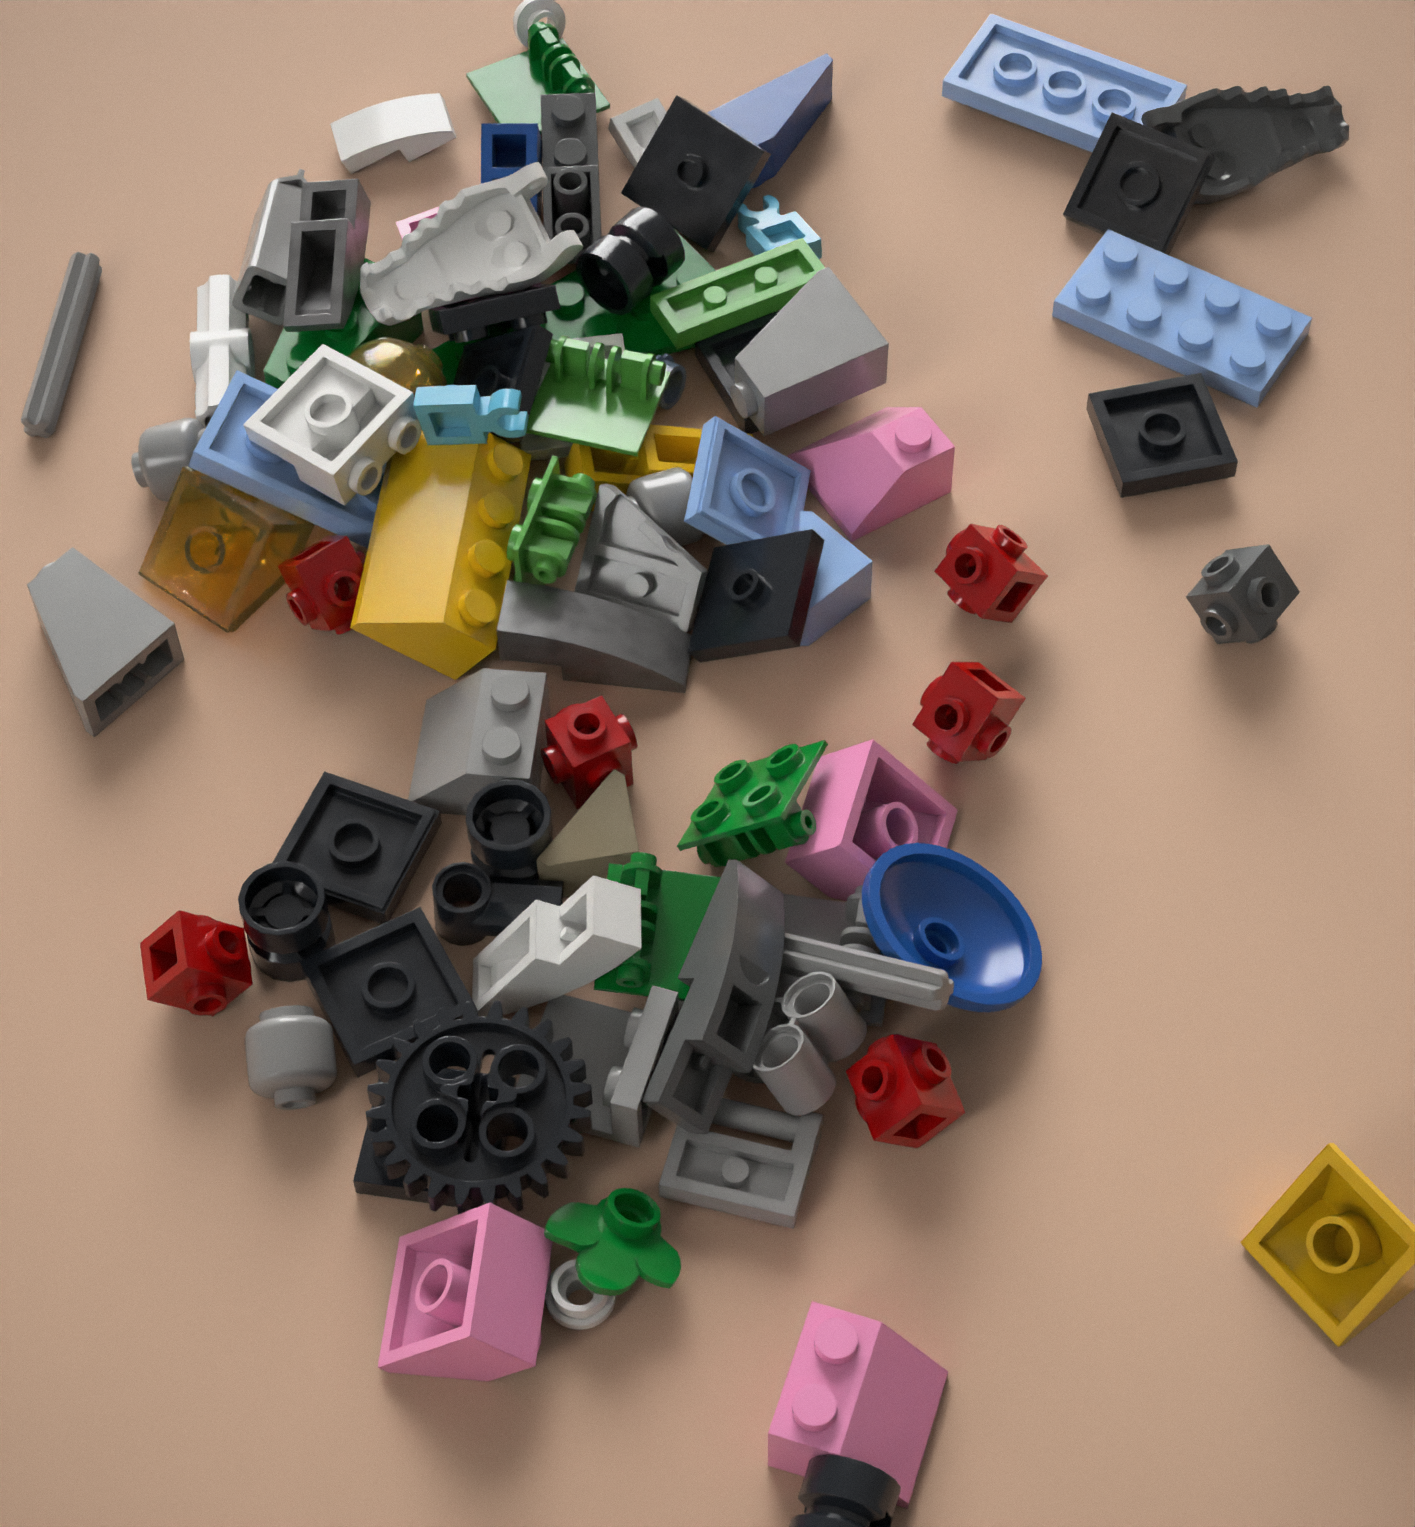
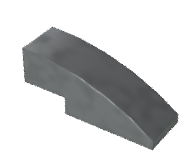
(326, 255)
(591, 639)

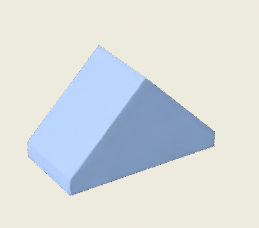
(840, 582)

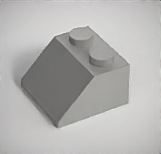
(478, 735)

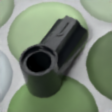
(495, 898)

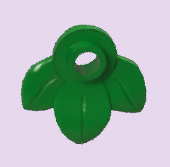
(616, 1242)

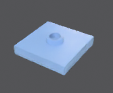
(743, 487)

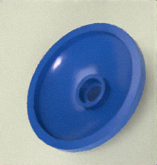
(953, 917)

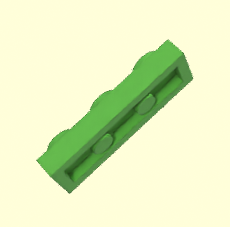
(734, 293)

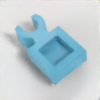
(770, 229)
(462, 417)

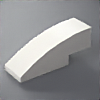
(558, 947)

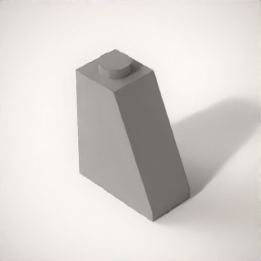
(809, 357)
(102, 637)

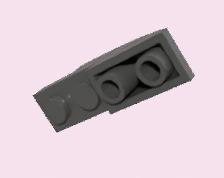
(571, 166)
(729, 1002)

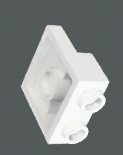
(336, 424)

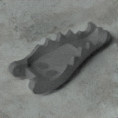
(1252, 133)

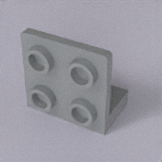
(618, 1056)

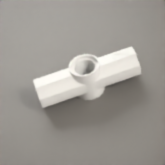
(219, 344)

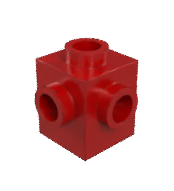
(990, 572)
(324, 583)
(967, 713)
(586, 747)
(196, 963)
(905, 1090)

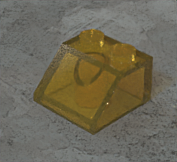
(221, 549)

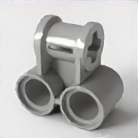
(804, 1034)

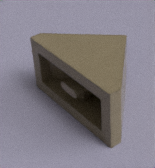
(593, 838)

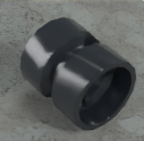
(630, 260)
(509, 828)
(285, 918)
(846, 1494)

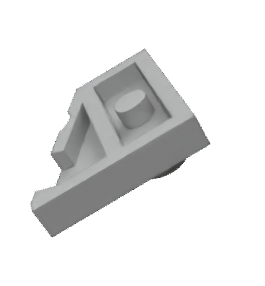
(638, 563)

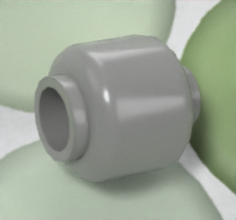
(163, 454)
(665, 501)
(290, 1056)

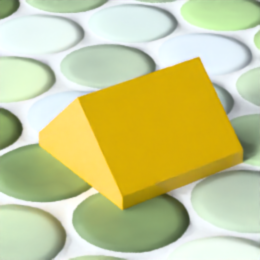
(1337, 1246)

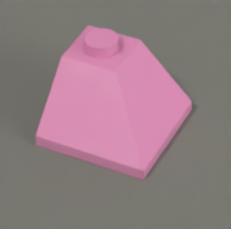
(879, 468)

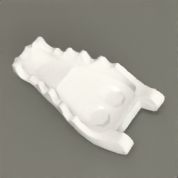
(472, 248)

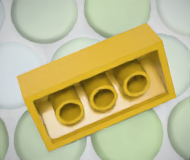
(441, 552)

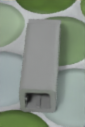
(265, 262)

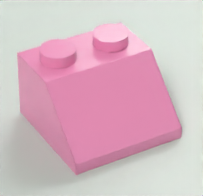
(861, 810)
(467, 1297)
(856, 1396)

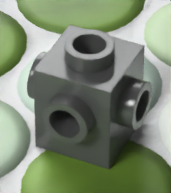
(1242, 594)

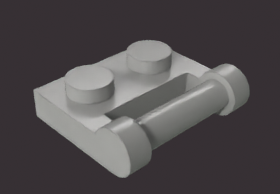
(740, 1173)

